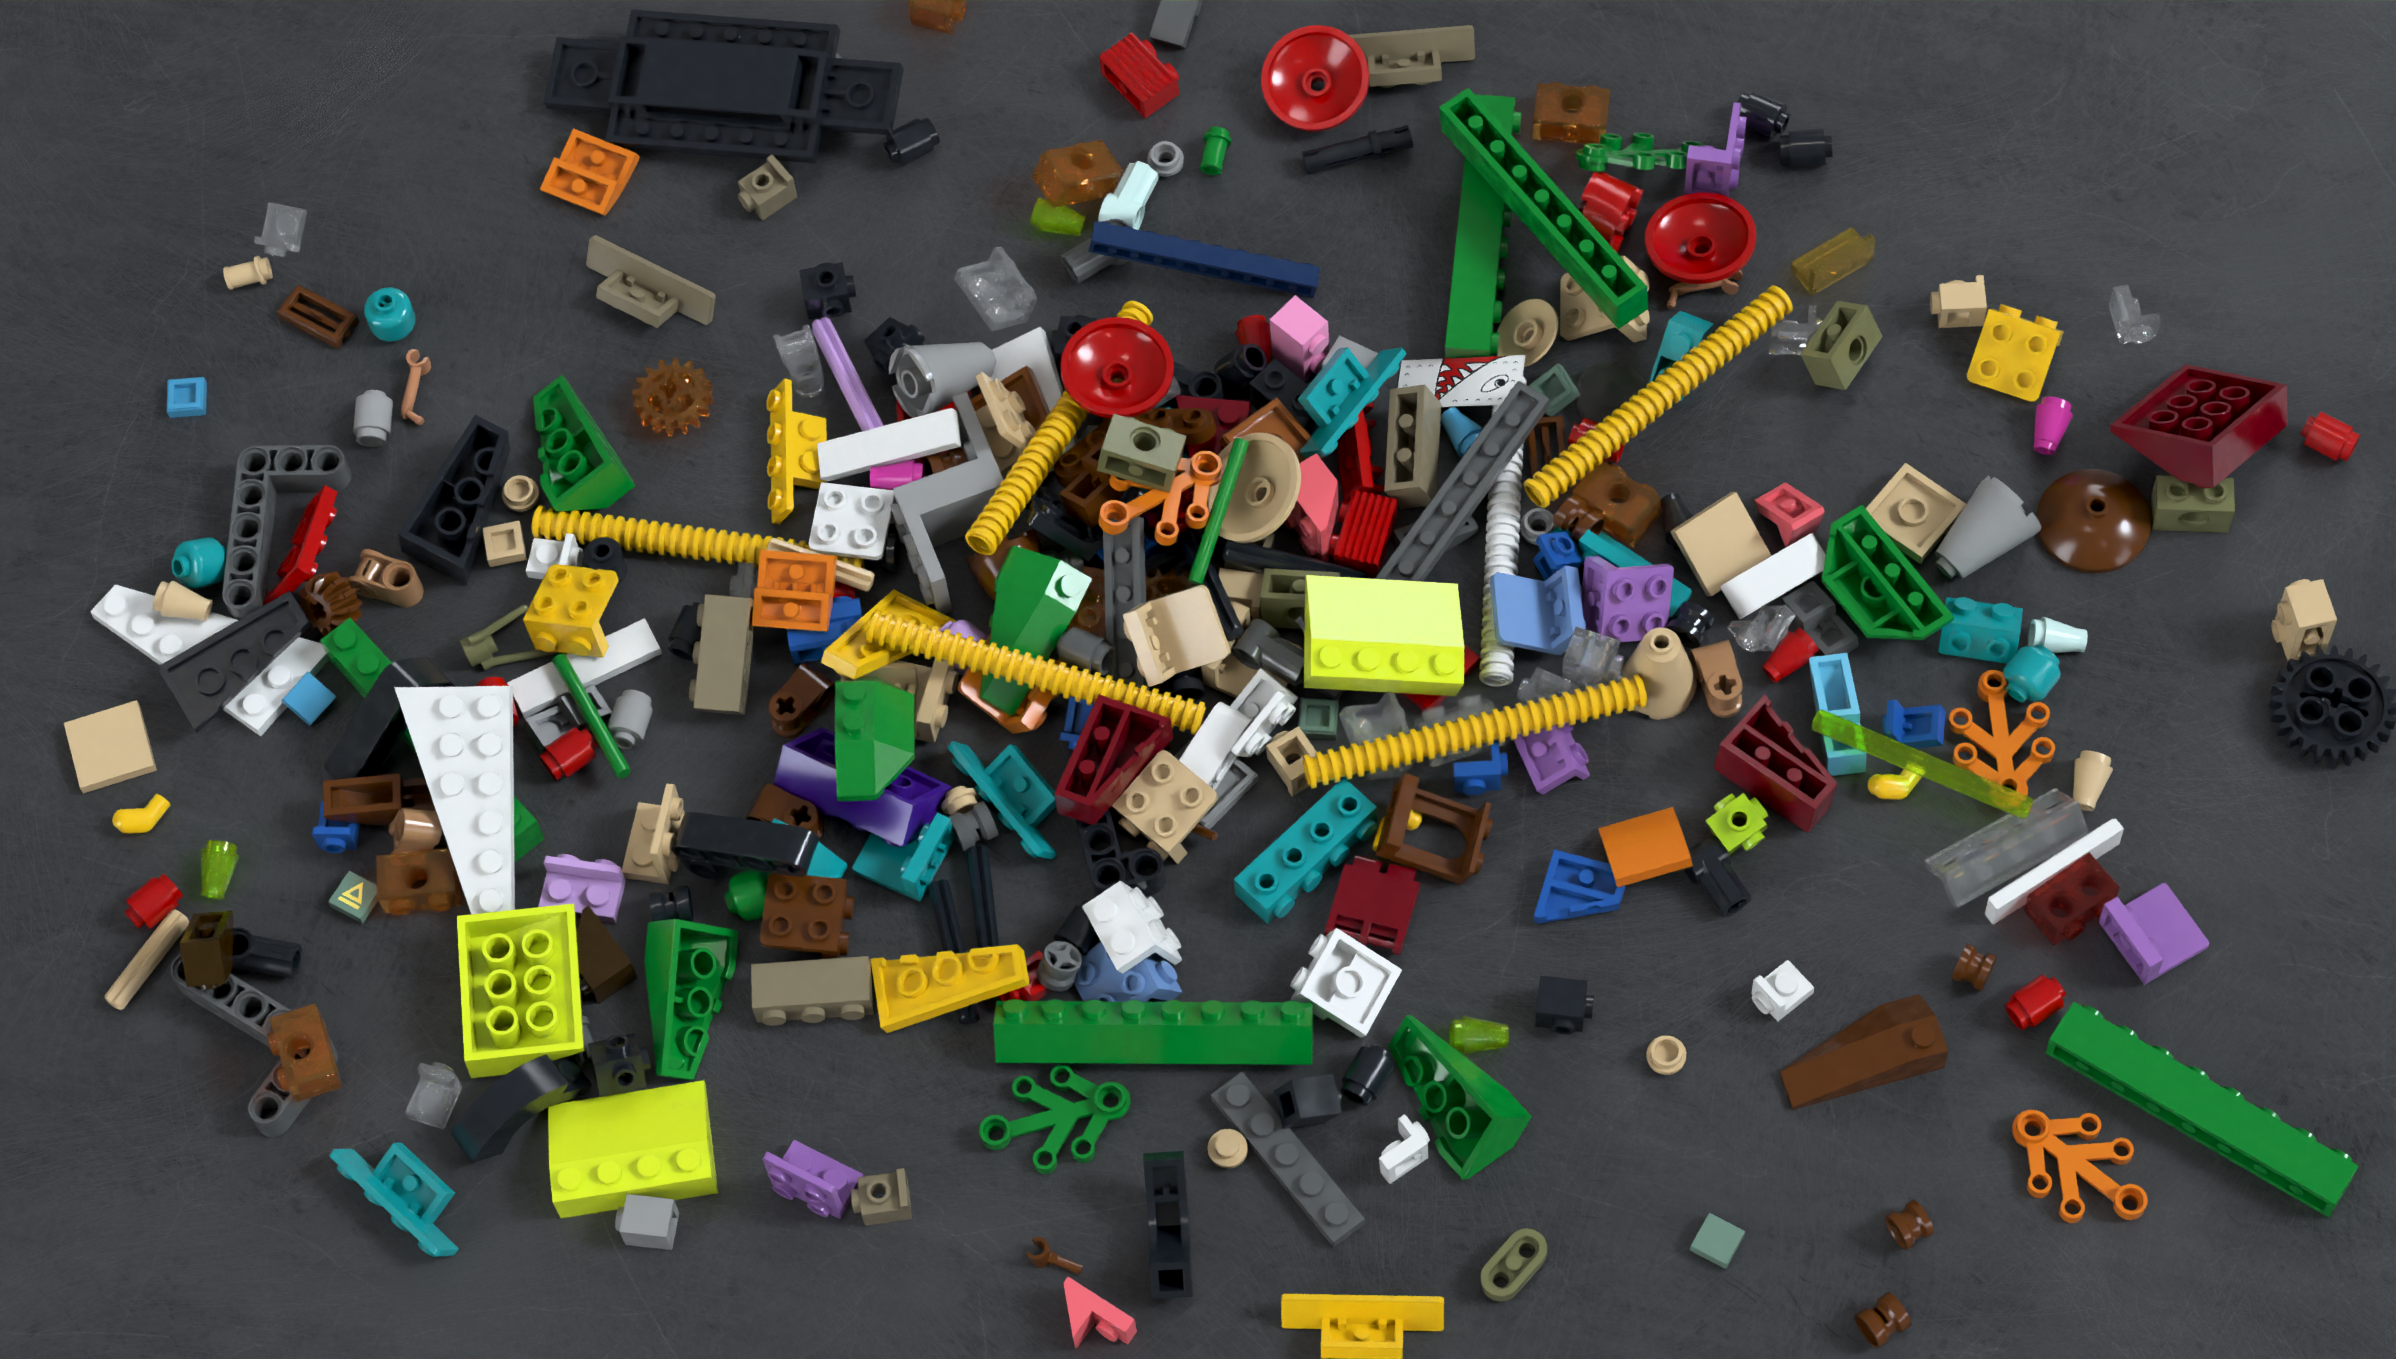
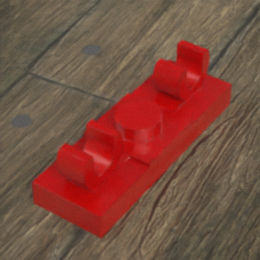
(1354, 458)

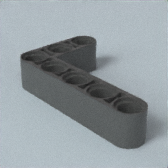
(259, 517)
(234, 1010)

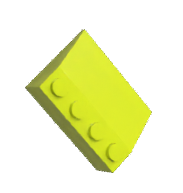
(1383, 636)
(519, 987)
(630, 1144)

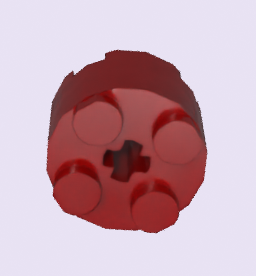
(1610, 206)

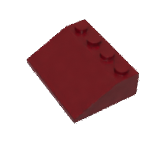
(2204, 422)

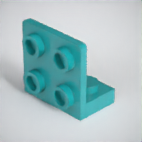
(907, 867)

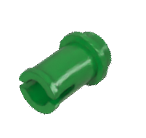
(1216, 143)

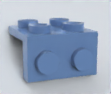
(1537, 612)
(1146, 980)

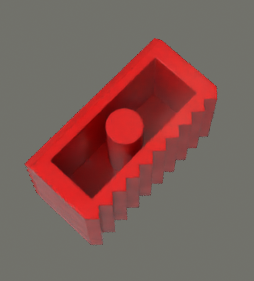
(1139, 74)
(1364, 532)

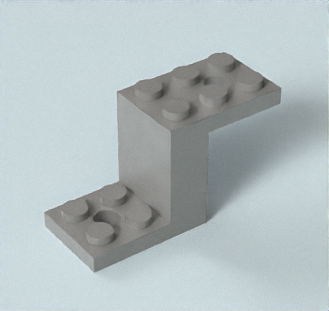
(945, 505)

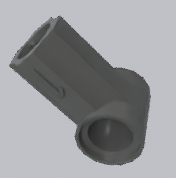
(1083, 264)
(1265, 648)

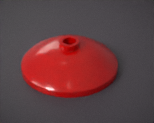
(1309, 57)
(1703, 225)
(1117, 350)

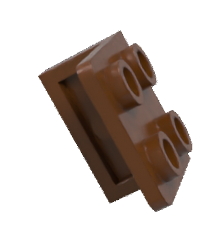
(807, 914)

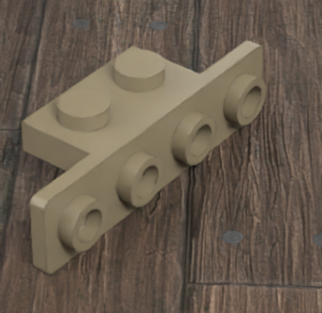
(1414, 54)
(645, 287)

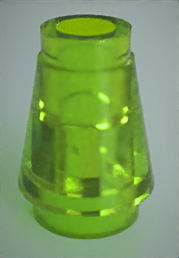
(1056, 220)
(217, 867)
(1477, 1035)

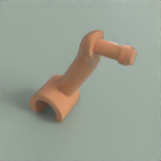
(1682, 288)
(416, 370)

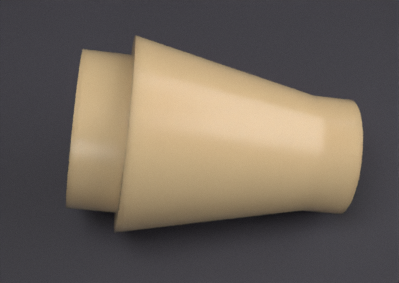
(180, 602)
(2090, 777)

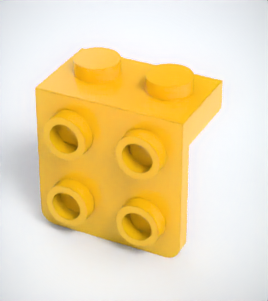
(2014, 353)
(568, 610)

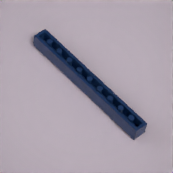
(1204, 259)

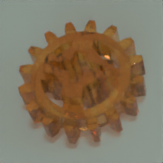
(684, 404)

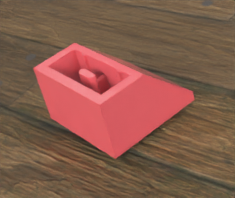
(1316, 508)

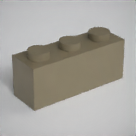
(1412, 446)
(723, 655)
(812, 990)

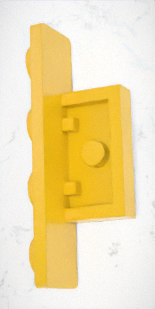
(793, 450)
(1362, 1323)

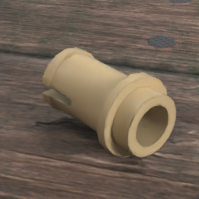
(248, 273)

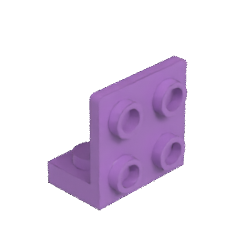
(1717, 169)
(1625, 599)
(2153, 932)
(812, 1178)

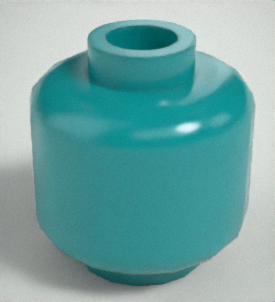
(389, 314)
(199, 562)
(2031, 673)

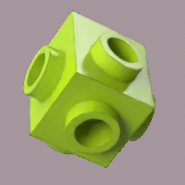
(1735, 837)

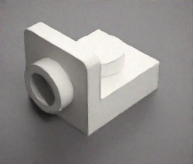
(550, 552)
(1781, 991)
(1403, 1156)

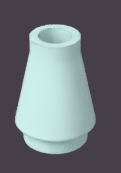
(2056, 636)

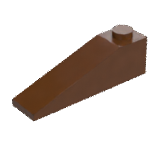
(1878, 1049)

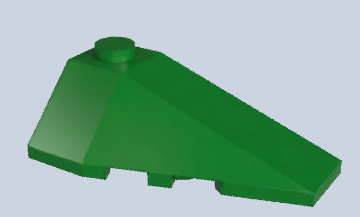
(576, 457)
(1030, 614)
(685, 980)
(1464, 1105)

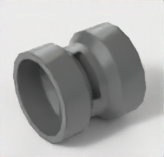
(973, 826)

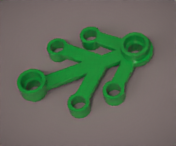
(1637, 155)
(1060, 1115)

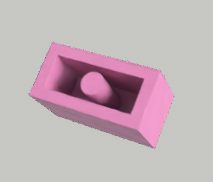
(1299, 338)

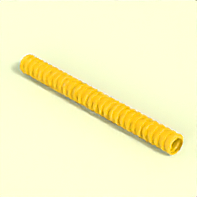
(1658, 396)
(1035, 462)
(658, 537)
(1028, 669)
(1475, 731)

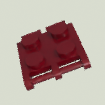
(1374, 903)

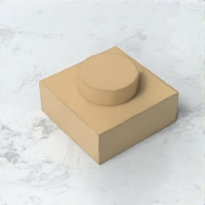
(504, 543)

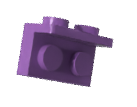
(1552, 757)

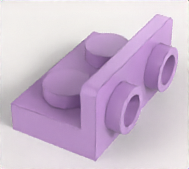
(584, 884)

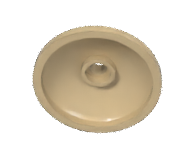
(1263, 490)

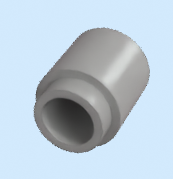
(372, 418)
(630, 718)

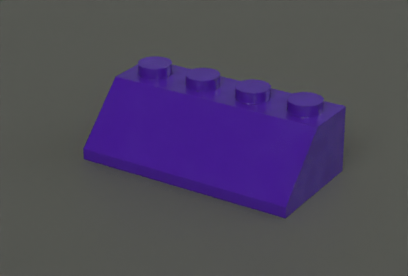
(897, 816)

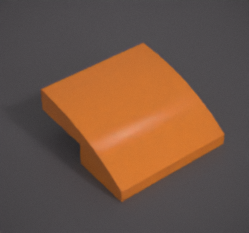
(590, 172)
(794, 590)
(1645, 847)

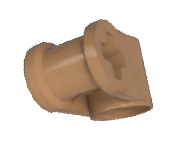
(380, 576)
(1717, 674)
(415, 830)

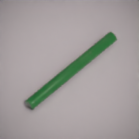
(1218, 511)
(591, 716)

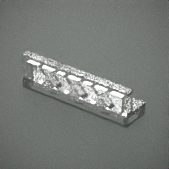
(2009, 848)

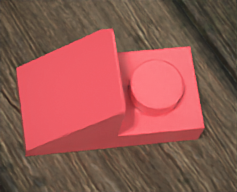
(1791, 511)
(1089, 1309)

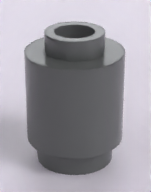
(1086, 651)

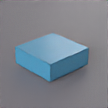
(186, 397)
(308, 698)

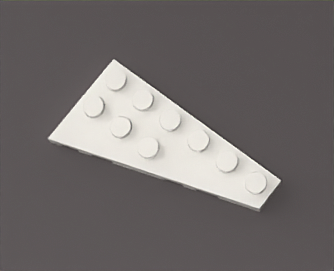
(162, 638)
(468, 765)

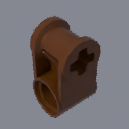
(800, 701)
(781, 805)

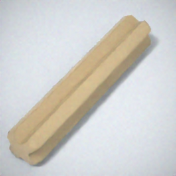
(845, 572)
(146, 959)

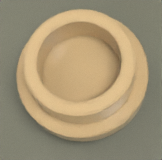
(520, 493)
(959, 800)
(1666, 1055)
(1227, 1148)

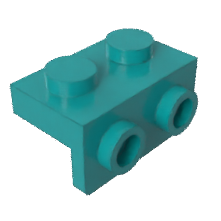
(1981, 630)

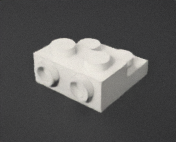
(1345, 981)

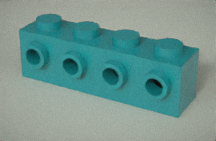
(1306, 851)

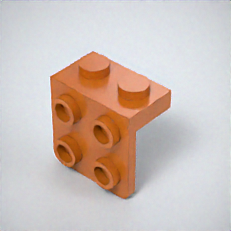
(1028, 715)

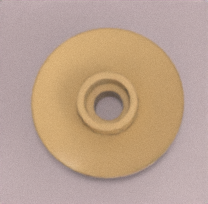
(1528, 330)

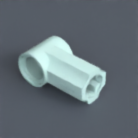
(1130, 195)

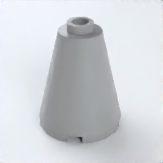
(936, 372)
(1985, 529)

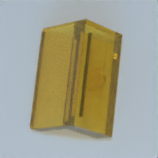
(1833, 260)

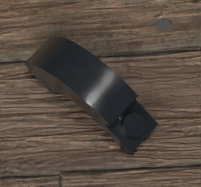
(513, 1100)
(1168, 1225)

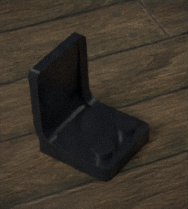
(1051, 518)

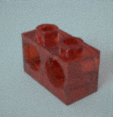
(2065, 893)

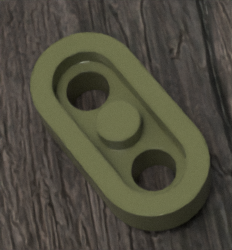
(1512, 1266)

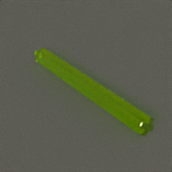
(1922, 764)

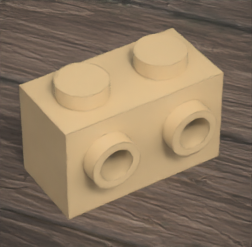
(2304, 618)

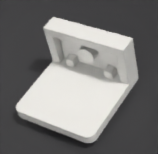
(851, 521)
(1268, 705)
(1131, 927)

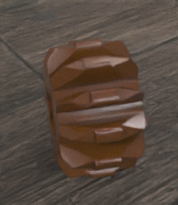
(329, 601)

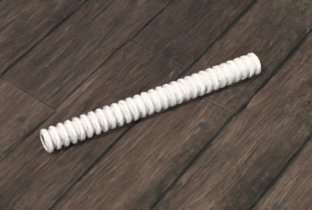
(1503, 558)

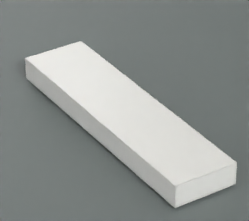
(889, 444)
(626, 650)
(2015, 894)

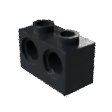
(1280, 382)

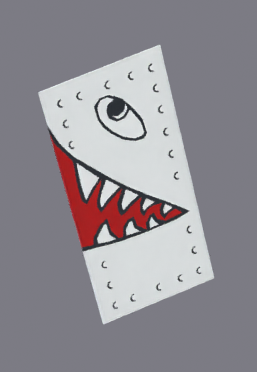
(1465, 380)

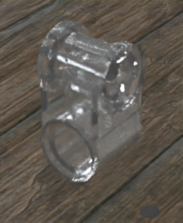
(800, 356)

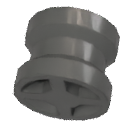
(1059, 966)

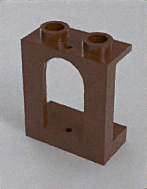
(1472, 823)

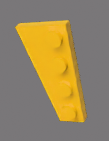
(855, 656)
(931, 986)

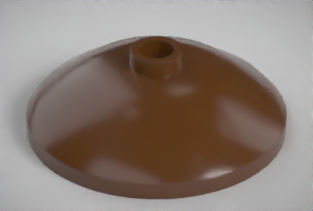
(2088, 538)

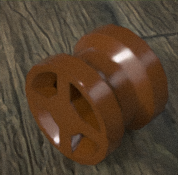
(1974, 967)
(1909, 1224)

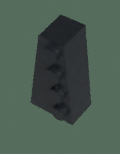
(456, 506)

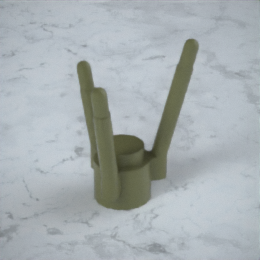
(481, 644)

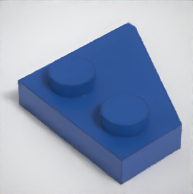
(1577, 888)

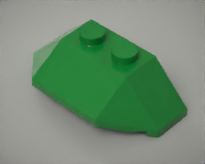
(1878, 582)
(871, 736)

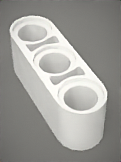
(1775, 576)
(1210, 750)

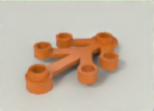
(1190, 476)
(2000, 744)
(2074, 1160)

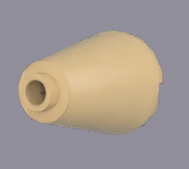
(1665, 674)

